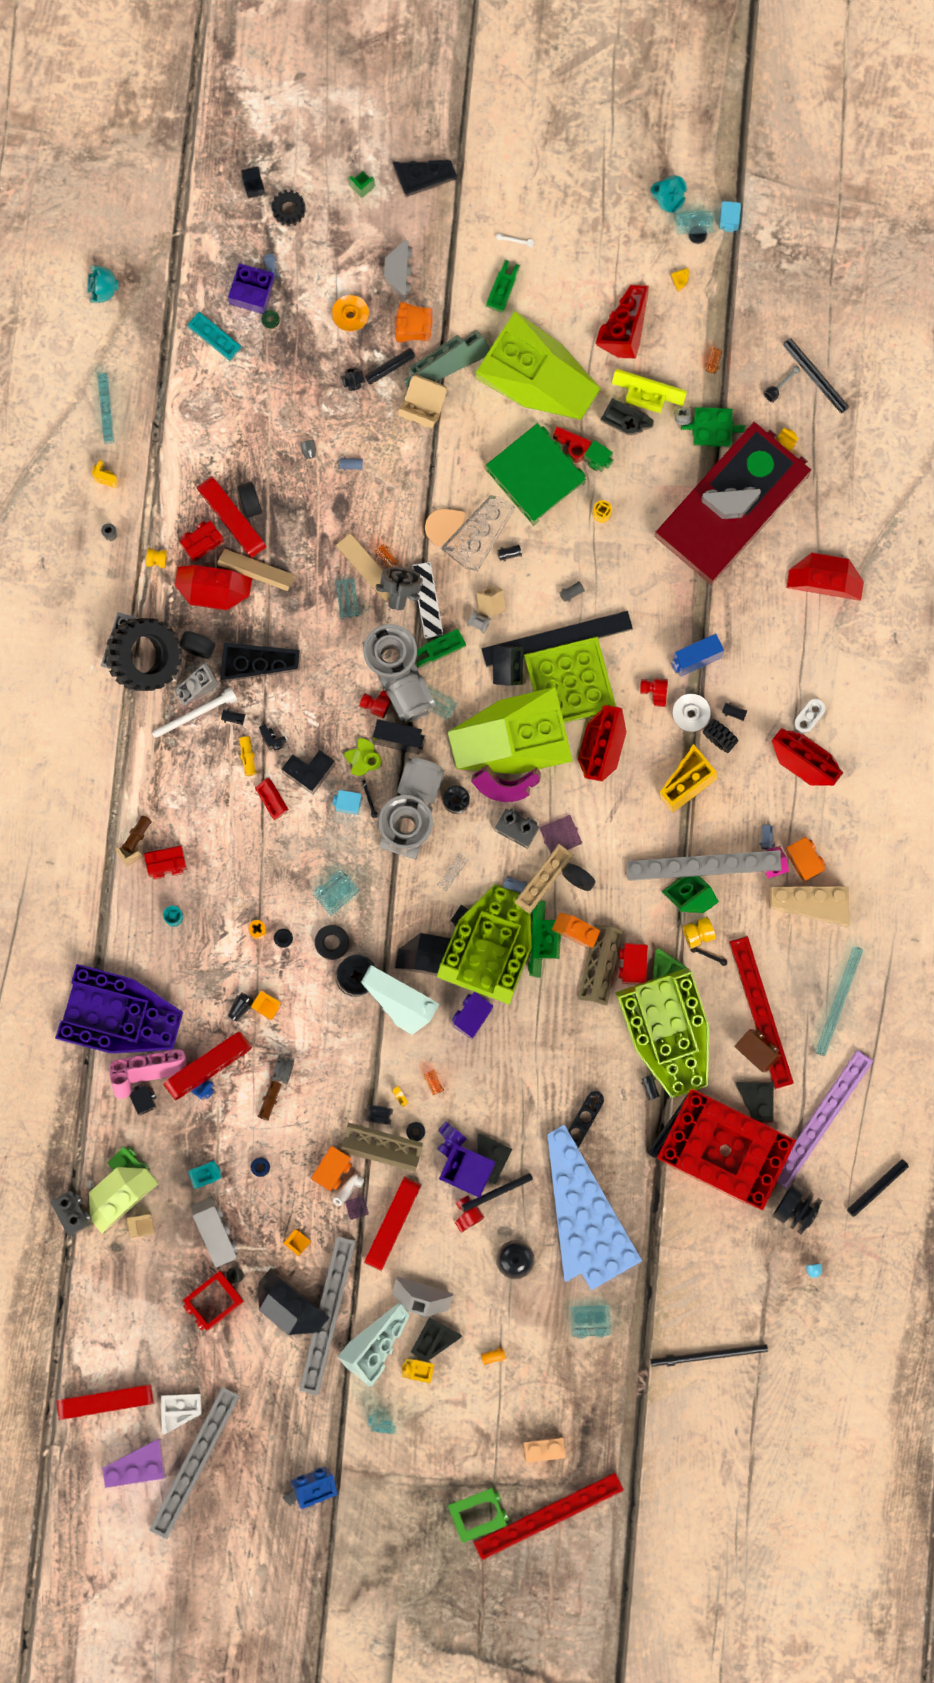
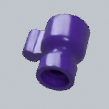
(451, 1137)

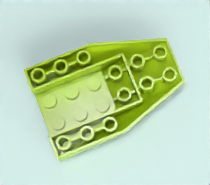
(537, 371)
(513, 735)
(489, 946)
(669, 1030)

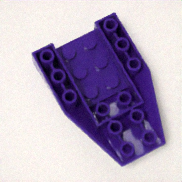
(117, 1015)

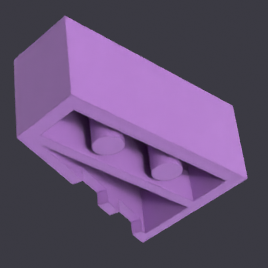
(136, 1467)

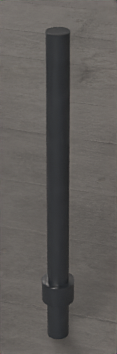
(671, 1360)

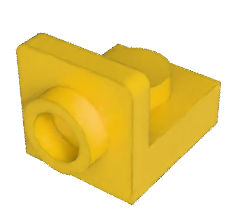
(787, 438)
(106, 478)
(417, 1370)

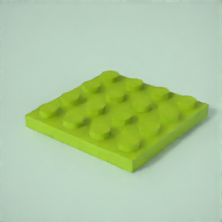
(577, 674)

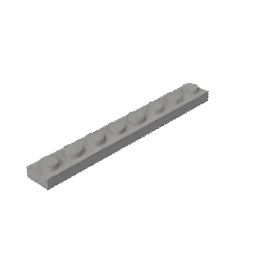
(704, 865)
(330, 1305)
(194, 1463)

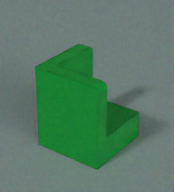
(361, 183)

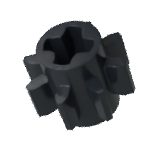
(353, 379)

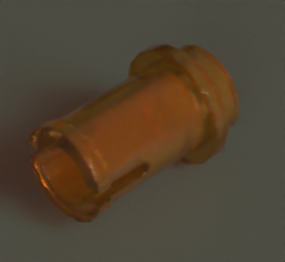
(713, 361)
(383, 552)
(433, 1082)

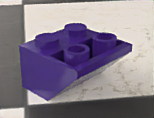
(251, 288)
(472, 1016)
(467, 1170)

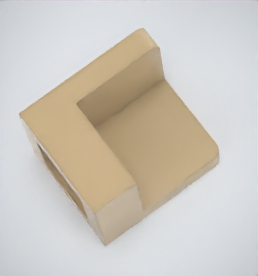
(491, 601)
(129, 858)
(140, 1226)

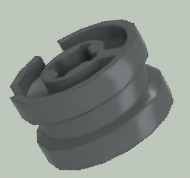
(283, 1069)

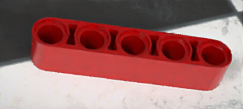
(231, 517)
(207, 1065)
(392, 1223)
(104, 1402)

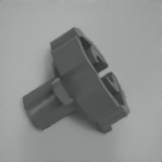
(400, 586)

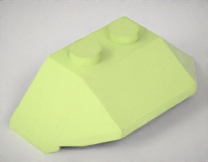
(118, 1194)

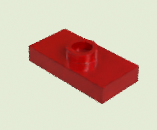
(271, 798)

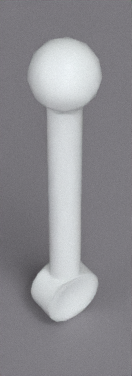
(530, 243)

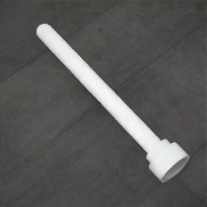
(227, 696)

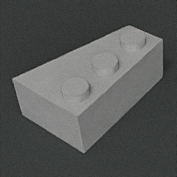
(214, 1231)

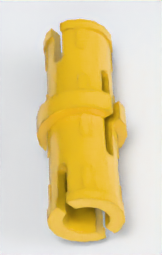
(247, 756)

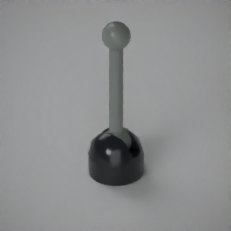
(772, 392)

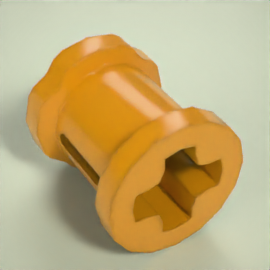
(257, 935)

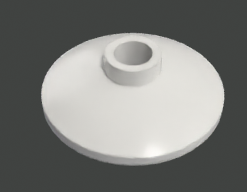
(693, 703)

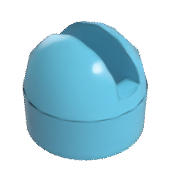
(814, 1270)

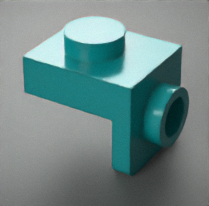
(205, 1174)

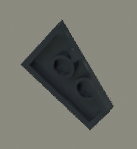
(421, 176)

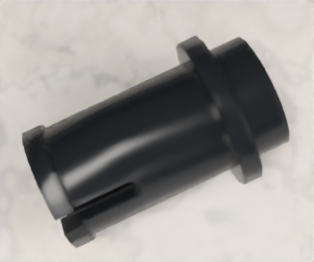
(510, 552)
(734, 711)
(233, 717)
(650, 1087)

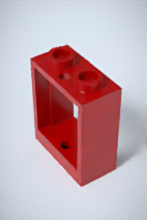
(189, 1307)

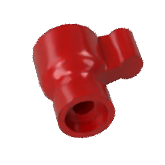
(658, 688)
(378, 706)
(469, 1217)

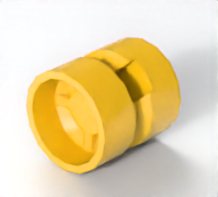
(699, 932)

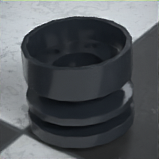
(346, 968)
(797, 1208)

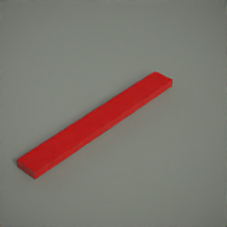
(760, 1007)
(548, 1516)

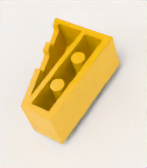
(688, 780)

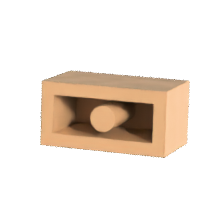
(544, 1449)

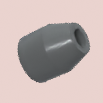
(308, 449)

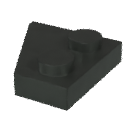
(758, 1099)
(496, 1152)
(434, 1339)

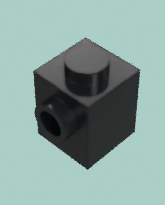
(143, 1099)

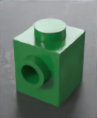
(598, 457)

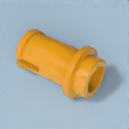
(493, 1356)

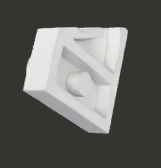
(178, 1410)

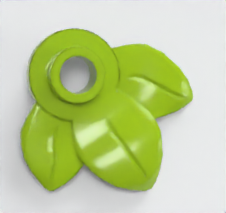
(360, 757)

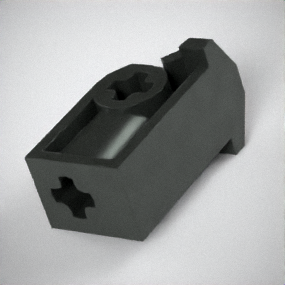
(618, 414)

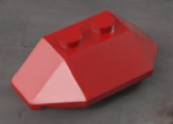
(826, 576)
(212, 586)
(602, 743)
(806, 758)

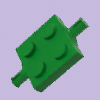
(713, 427)

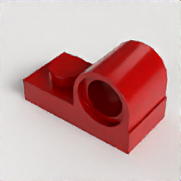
(574, 441)

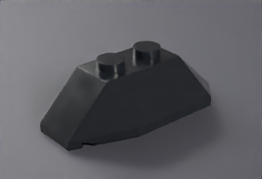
(422, 954)
(288, 1306)

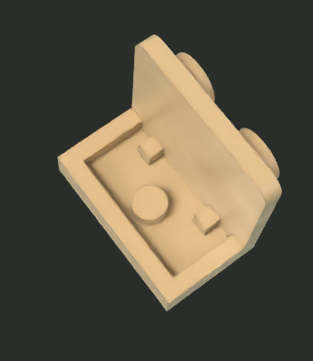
(423, 401)

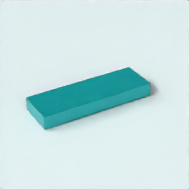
(214, 336)

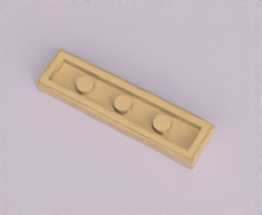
(362, 563)
(256, 569)
(544, 878)

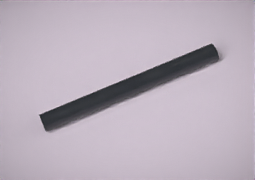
(496, 1192)

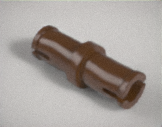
(136, 834)
(269, 1100)

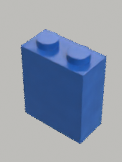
(697, 655)

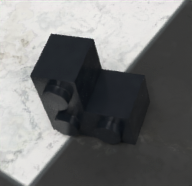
(309, 776)

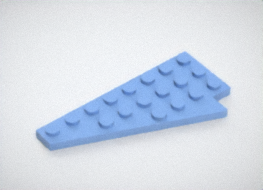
(588, 1228)

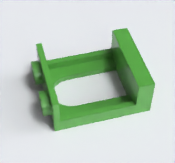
(484, 1496)

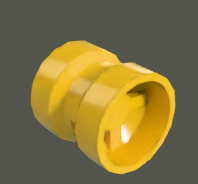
(602, 515)
(156, 558)

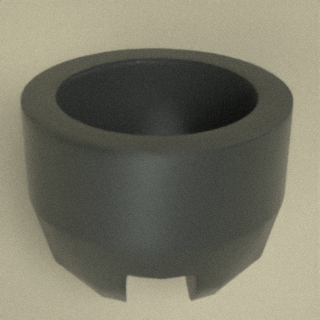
(235, 1275)

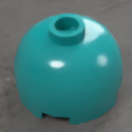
(101, 284)

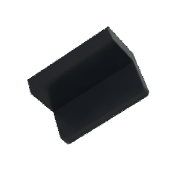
(508, 665)

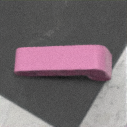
(144, 1068)

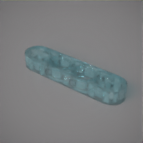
(106, 411)

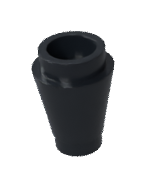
(240, 1006)

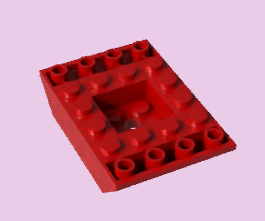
(755, 1155)

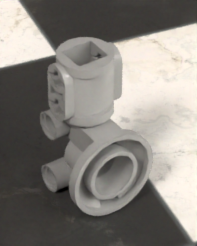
(400, 678)
(417, 791)

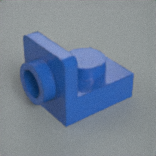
(204, 1090)

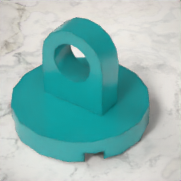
(670, 193)

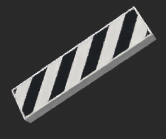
(428, 602)

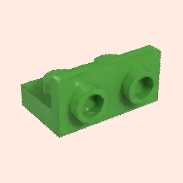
(126, 1158)

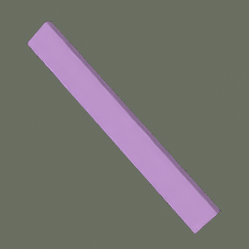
(824, 1116)

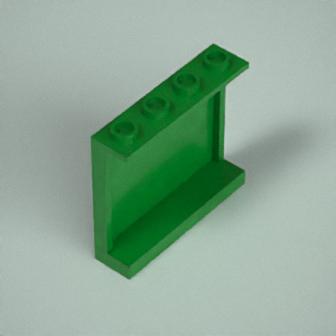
(535, 473)

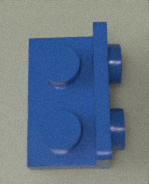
(314, 1487)

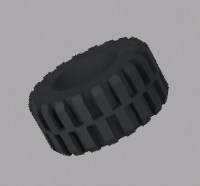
(166, 654)

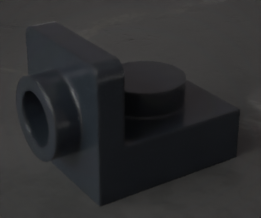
(268, 736)

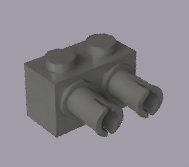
(517, 828)
(71, 1213)

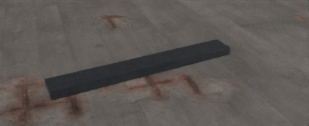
(599, 628)

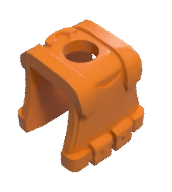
(413, 323)

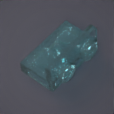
(694, 222)
(335, 892)
(590, 1321)
(384, 1426)

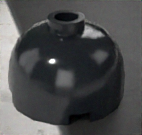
(515, 1259)

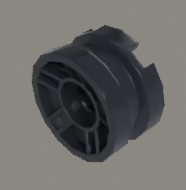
(462, 794)
(378, 1114)

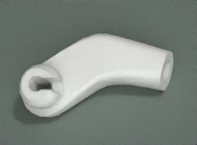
(346, 1190)

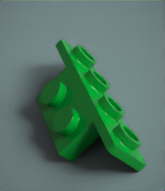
(544, 941)

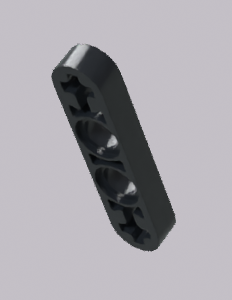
(578, 1123)

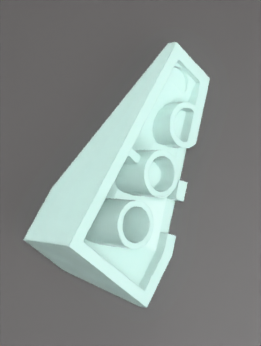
(404, 1005)
(369, 1349)

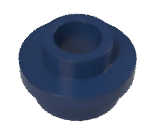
(254, 1164)

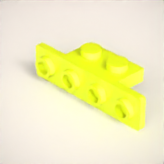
(647, 392)

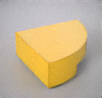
(680, 278)
(400, 1096)

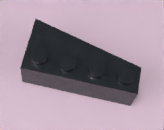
(253, 661)

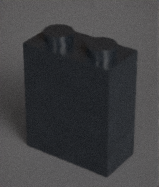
(398, 736)

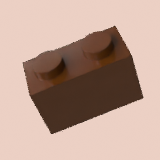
(758, 1050)

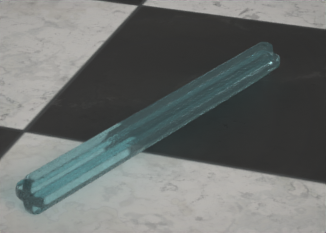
(839, 1001)

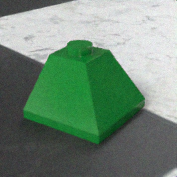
(691, 895)

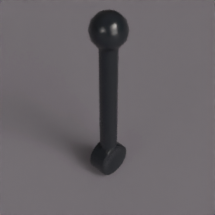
(374, 814)
(723, 962)

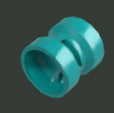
(172, 912)

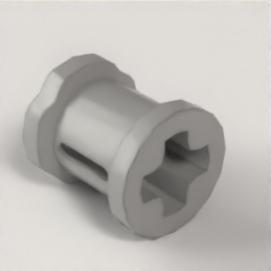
(479, 622)

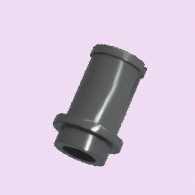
(107, 528)
(572, 591)
(290, 1497)

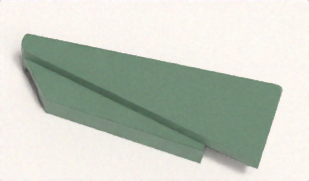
(450, 357)

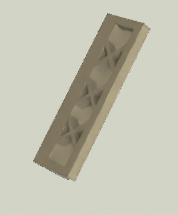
(604, 966)
(381, 1150)

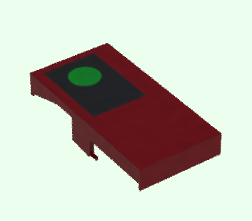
(713, 543)

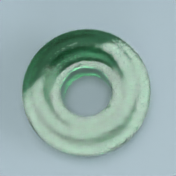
(273, 324)

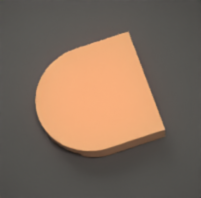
(443, 524)

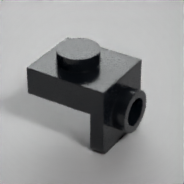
(253, 182)

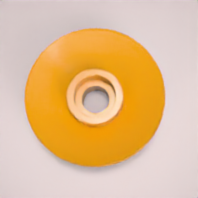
(347, 305)

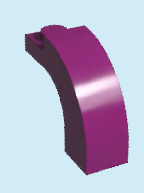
(502, 790)

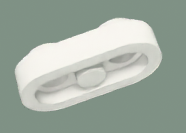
(809, 716)

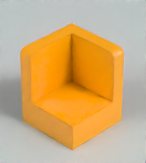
(266, 1005)
(297, 1242)

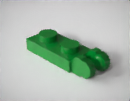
(502, 288)
(441, 647)

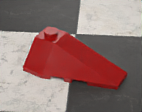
(624, 328)

